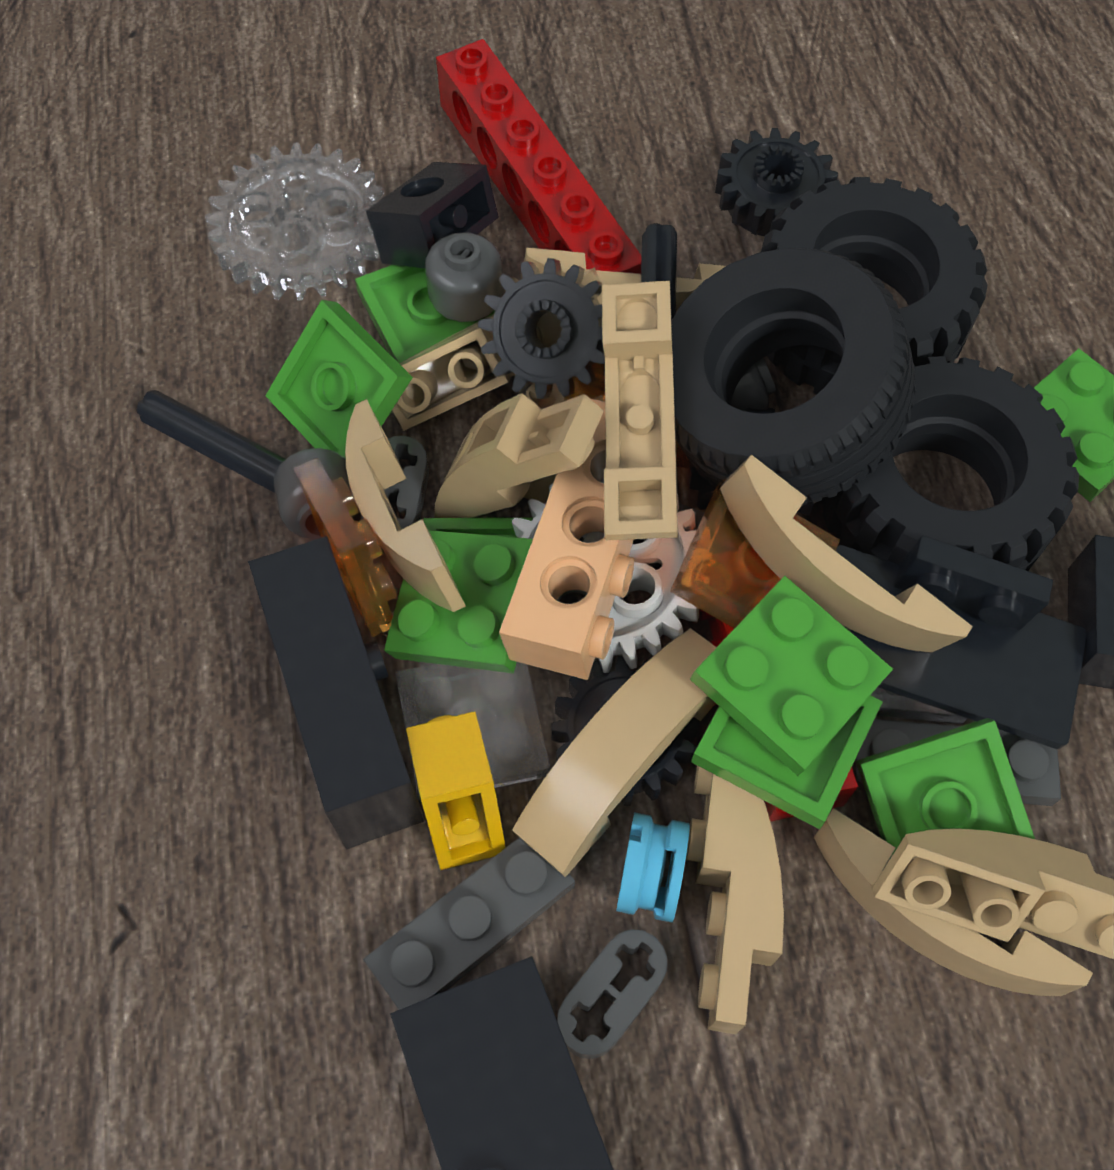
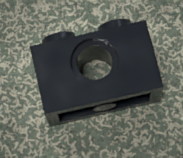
(430, 206)

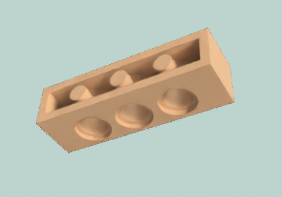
(537, 625)

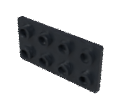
(1014, 659)

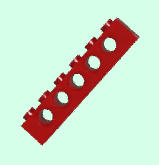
(529, 161)

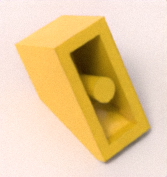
(456, 789)

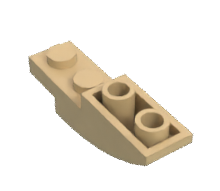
(458, 371)
(513, 448)
(740, 855)
(1001, 885)

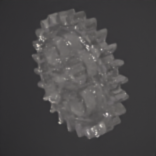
(294, 221)

